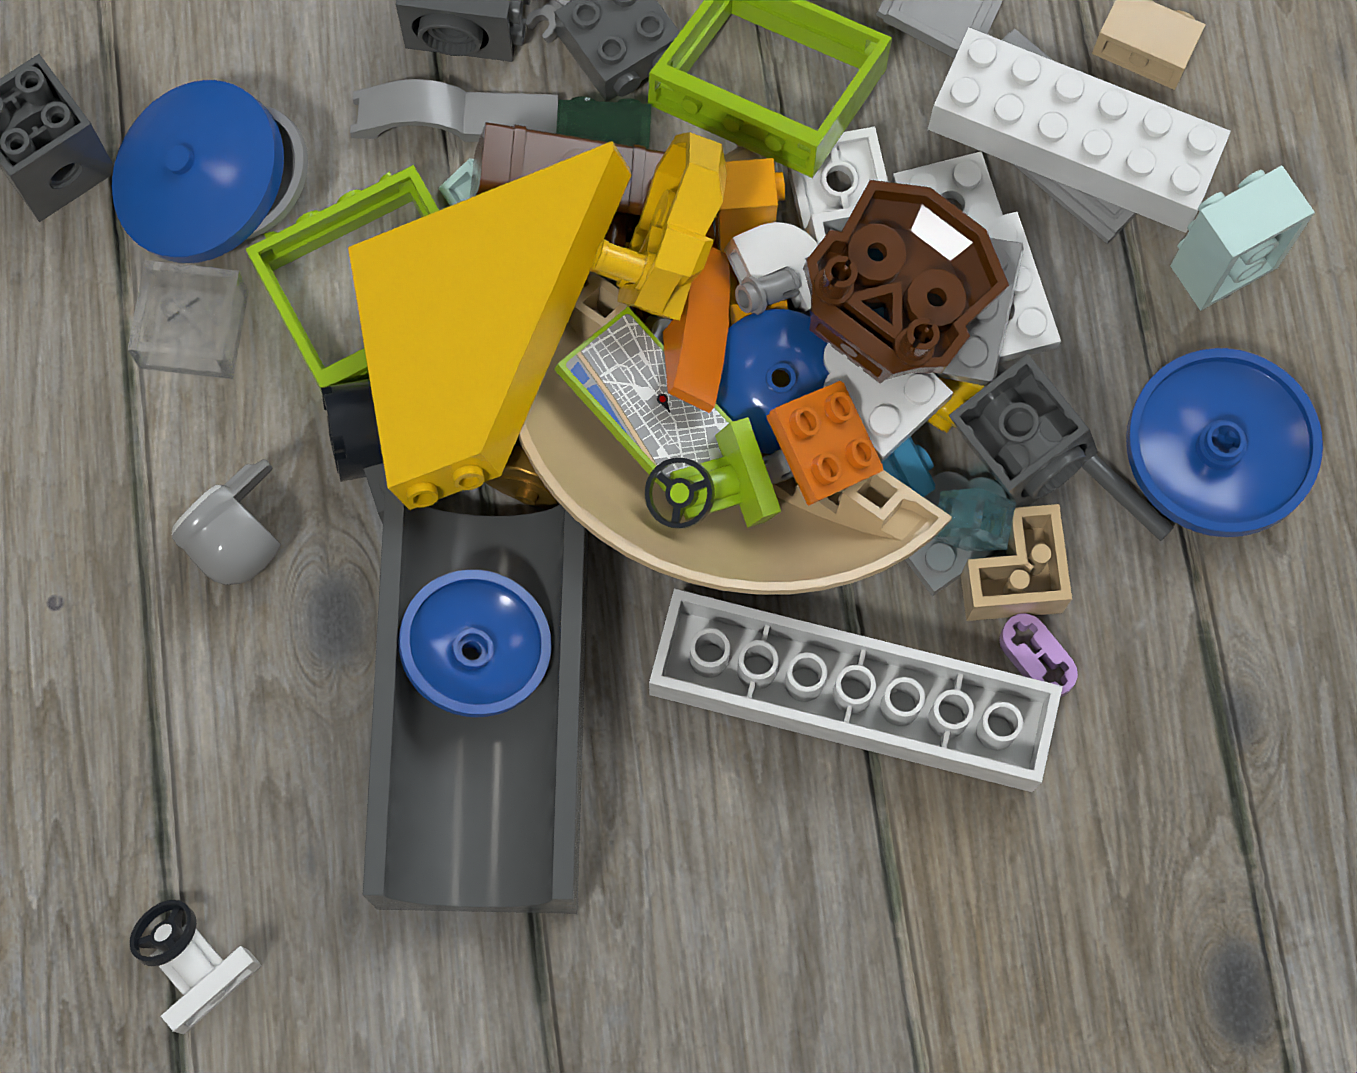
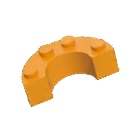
(748, 202)

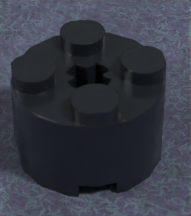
(352, 427)

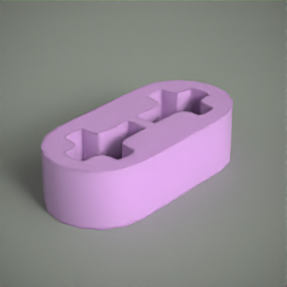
(1045, 646)

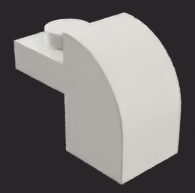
(770, 250)

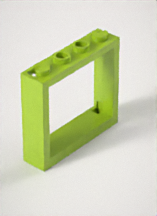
(746, 122)
(320, 228)

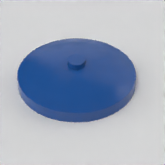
(197, 171)
(1224, 442)

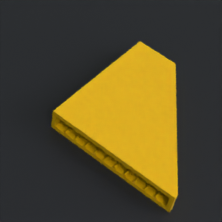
(470, 314)

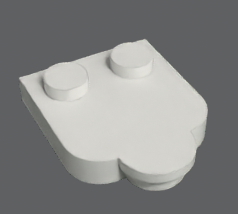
(887, 409)

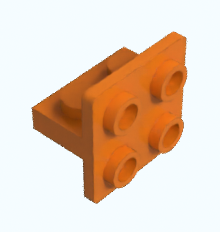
(824, 442)

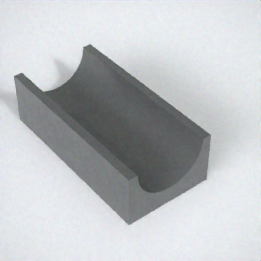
(489, 804)

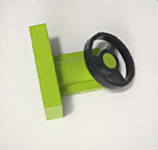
(718, 483)

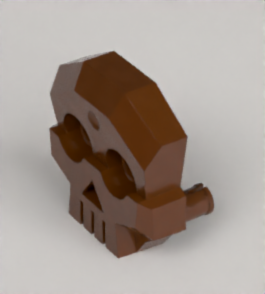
(925, 251)

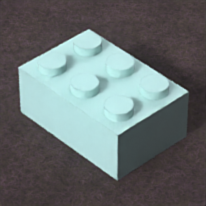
(1240, 236)

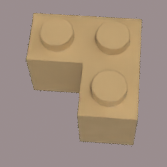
(1031, 575)

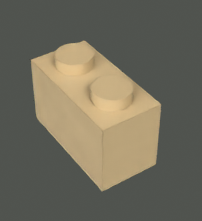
(1149, 40)

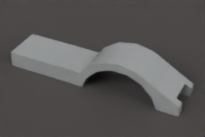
(448, 108)

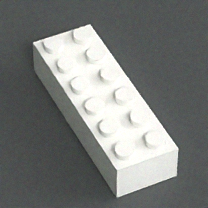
(1078, 130)

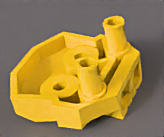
(670, 237)

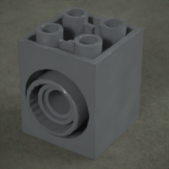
(463, 27)
(47, 140)
(1025, 432)

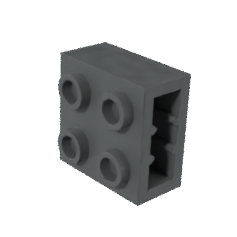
(615, 40)

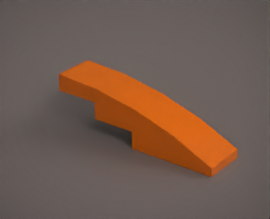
(698, 341)

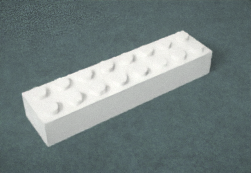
(855, 690)

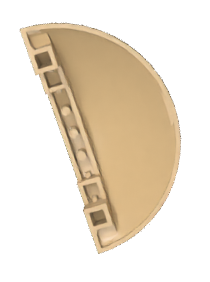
(792, 553)

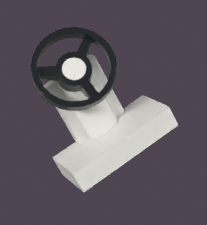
(189, 963)

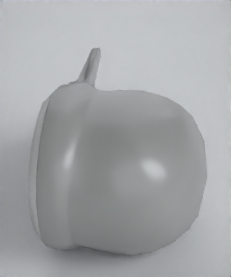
(223, 534)

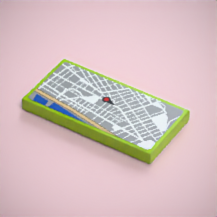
(625, 386)

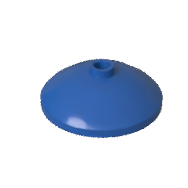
(753, 352)
(478, 613)

